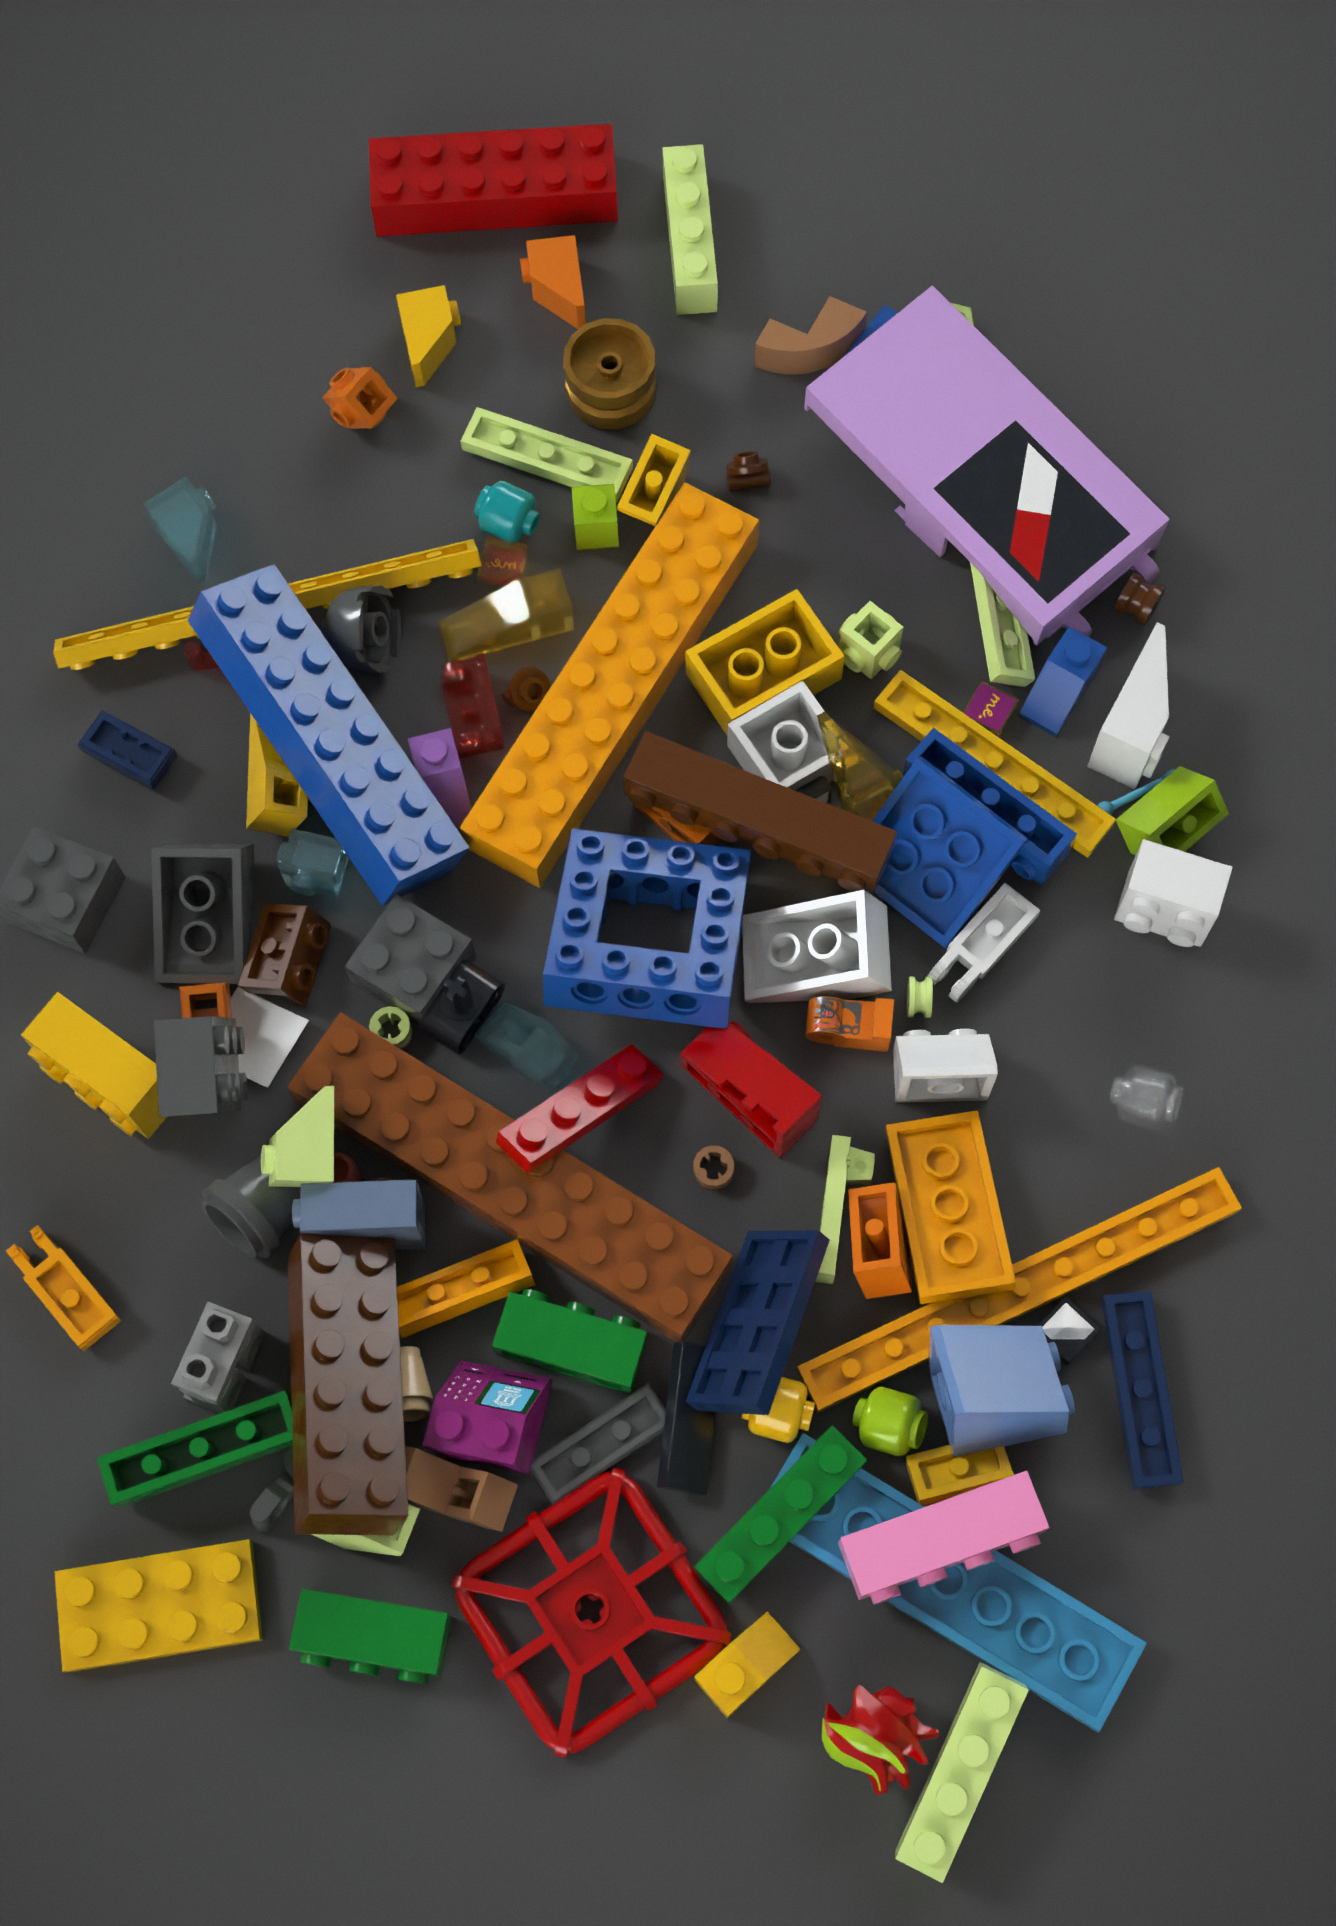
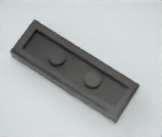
(600, 1444)

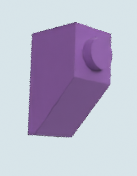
(440, 768)

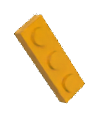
(462, 1288)

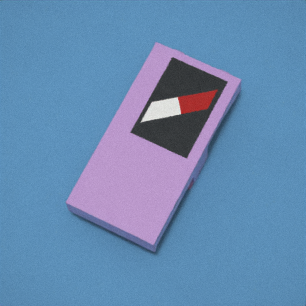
(988, 465)

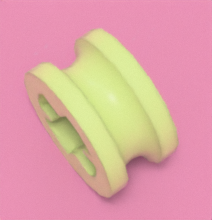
(919, 996)
(392, 1013)

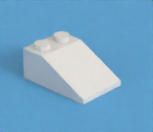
(1132, 733)
(817, 950)

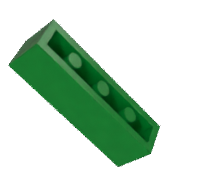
(198, 1450)

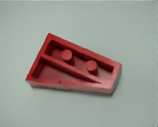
(752, 1086)

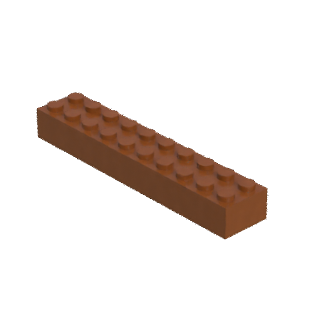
(556, 1211)

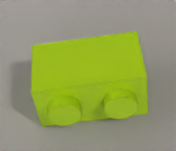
(1174, 812)

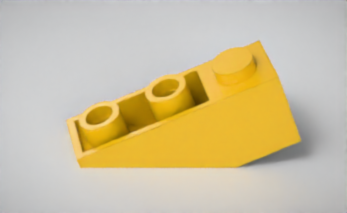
(273, 794)

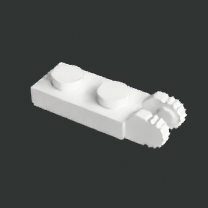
(986, 939)

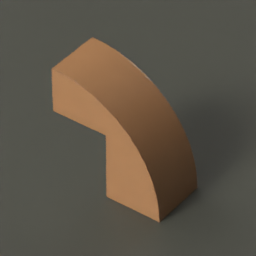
(792, 352)
(457, 1491)

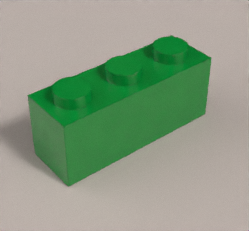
(571, 1340)
(370, 1635)

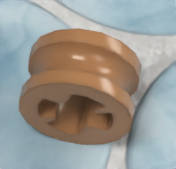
(701, 1173)

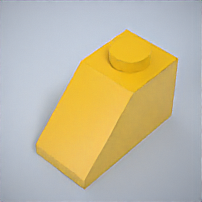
(428, 329)
(655, 480)
(746, 1664)

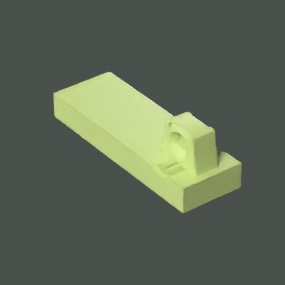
(845, 1167)

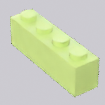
(690, 229)
(961, 1772)

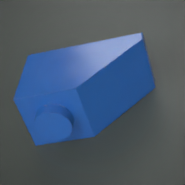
(1063, 681)

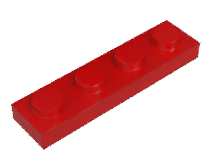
(579, 1108)

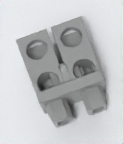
(216, 1347)

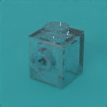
(312, 863)

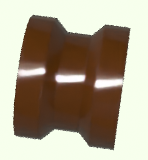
(1139, 598)

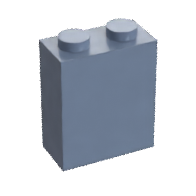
(364, 1210)

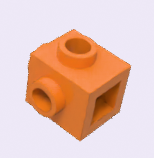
(358, 398)

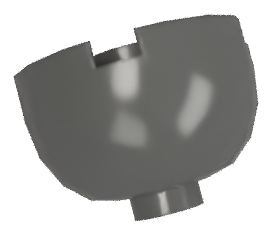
(363, 628)

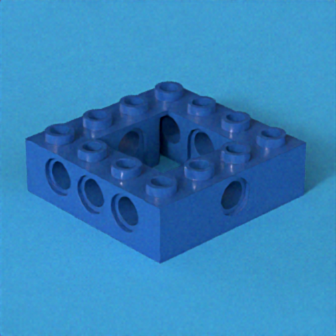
(638, 980)

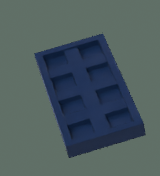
(758, 1322)

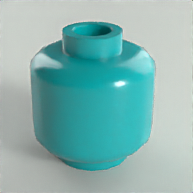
(506, 512)

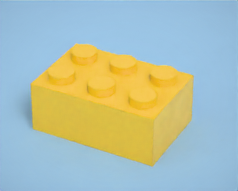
(763, 658)
(96, 1065)

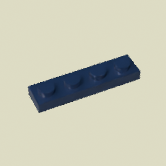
(1142, 1390)

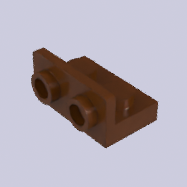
(285, 952)

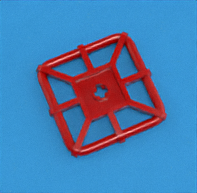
(585, 1644)

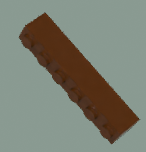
(758, 813)

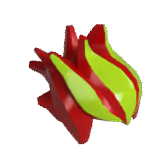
(877, 1736)

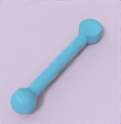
(1109, 807)

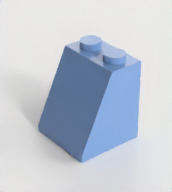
(997, 1385)

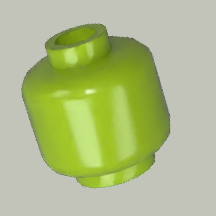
(890, 1421)

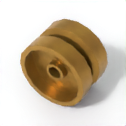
(610, 373)

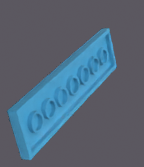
(990, 1611)

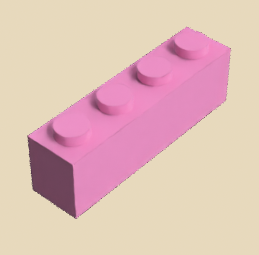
(942, 1536)

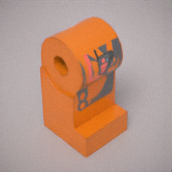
(850, 1023)

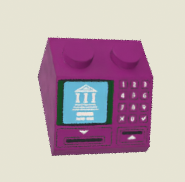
(488, 1417)

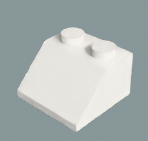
(943, 1066)

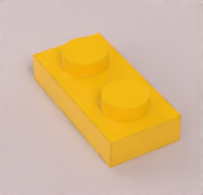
(941, 1476)

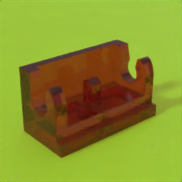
(471, 707)

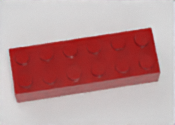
(493, 180)

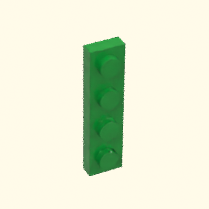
(780, 1514)

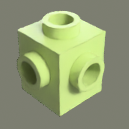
(870, 640)

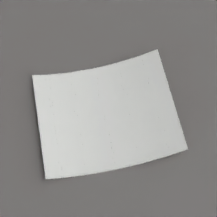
(268, 1035)

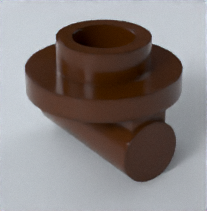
(747, 471)
(527, 689)

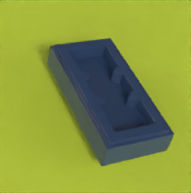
(127, 750)

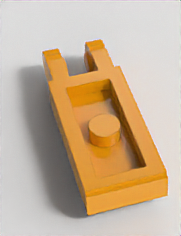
(66, 1292)

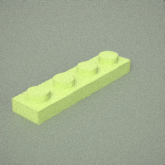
(544, 452)

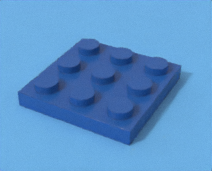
(944, 851)

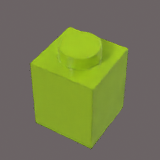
(595, 516)

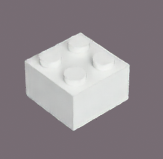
(782, 739)
(1172, 894)

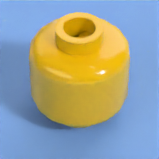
(787, 1414)

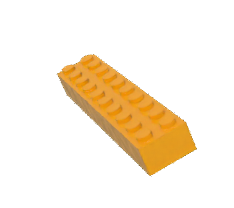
(610, 685)

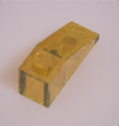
(509, 617)
(858, 773)

